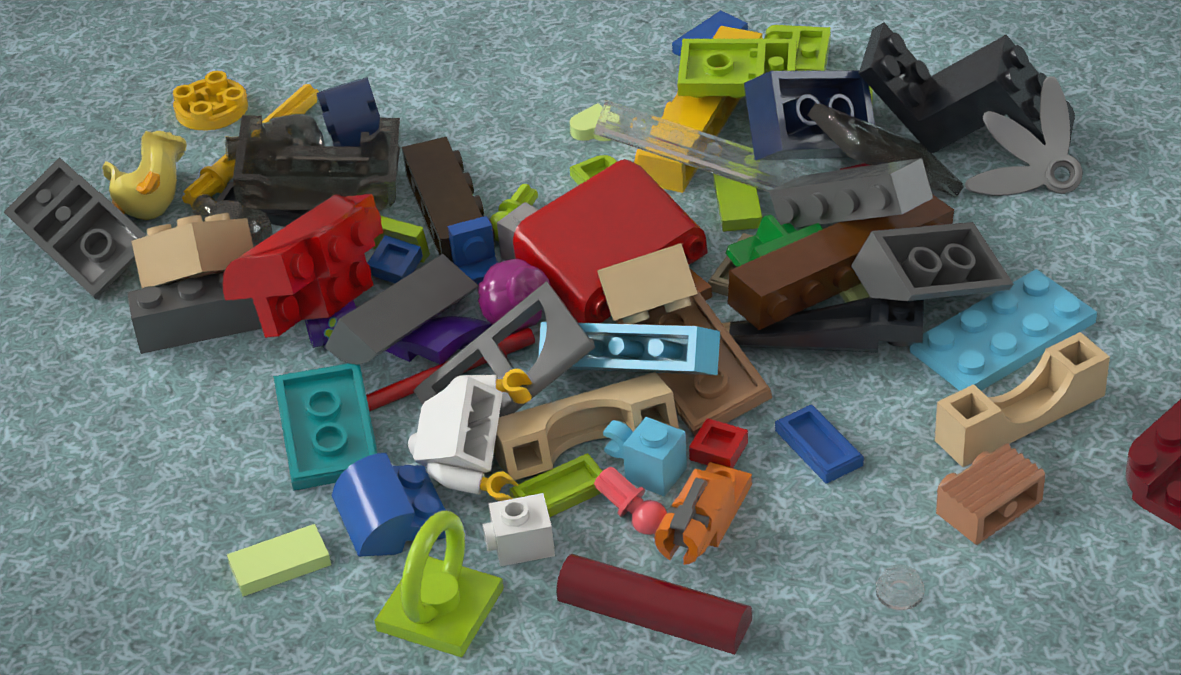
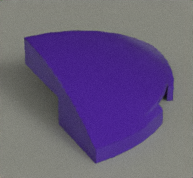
(439, 338)

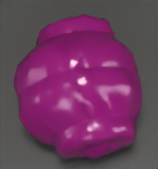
(507, 286)

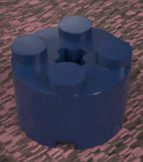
(349, 111)

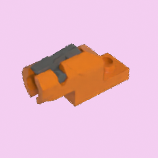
(702, 511)

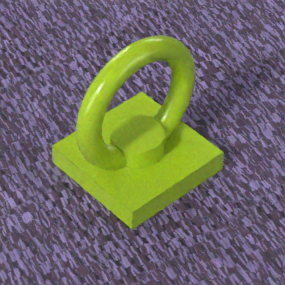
(439, 599)

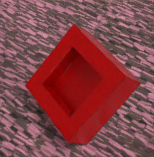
(718, 444)

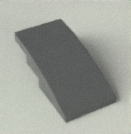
(76, 227)

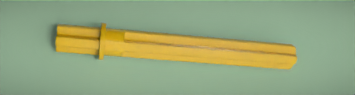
(215, 178)

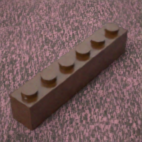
(815, 265)

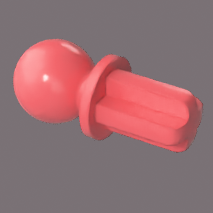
(627, 498)

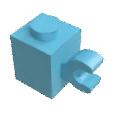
(651, 454)

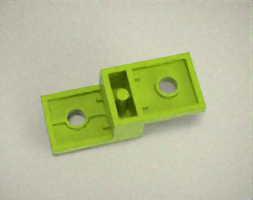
(737, 63)

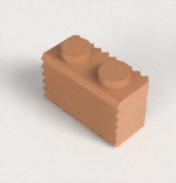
(990, 493)

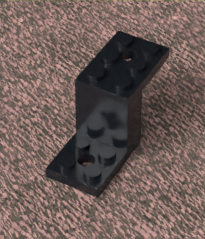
(954, 100)

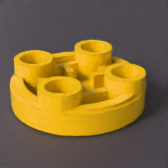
(210, 102)

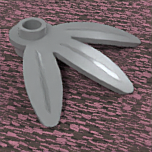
(1025, 146)

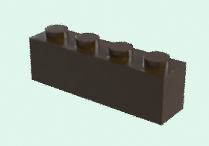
(441, 189)

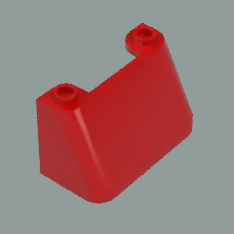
(601, 225)

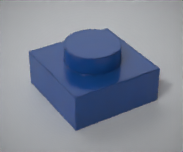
(394, 259)

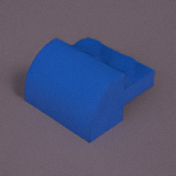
(384, 504)

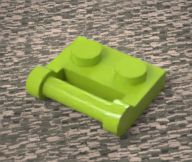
(812, 44)

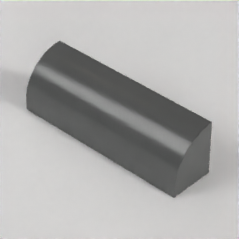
(399, 311)

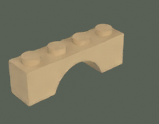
(1062, 382)
(537, 436)

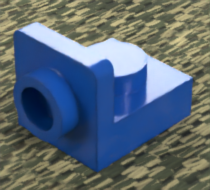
(473, 247)

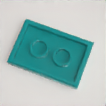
(324, 423)

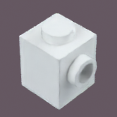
(519, 530)

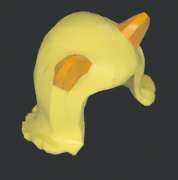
(153, 185)

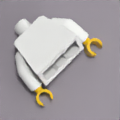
(460, 432)

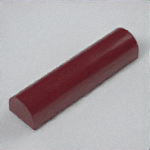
(653, 603)

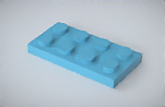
(1003, 332)

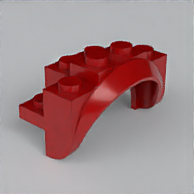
(308, 265)

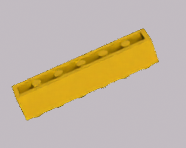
(702, 114)

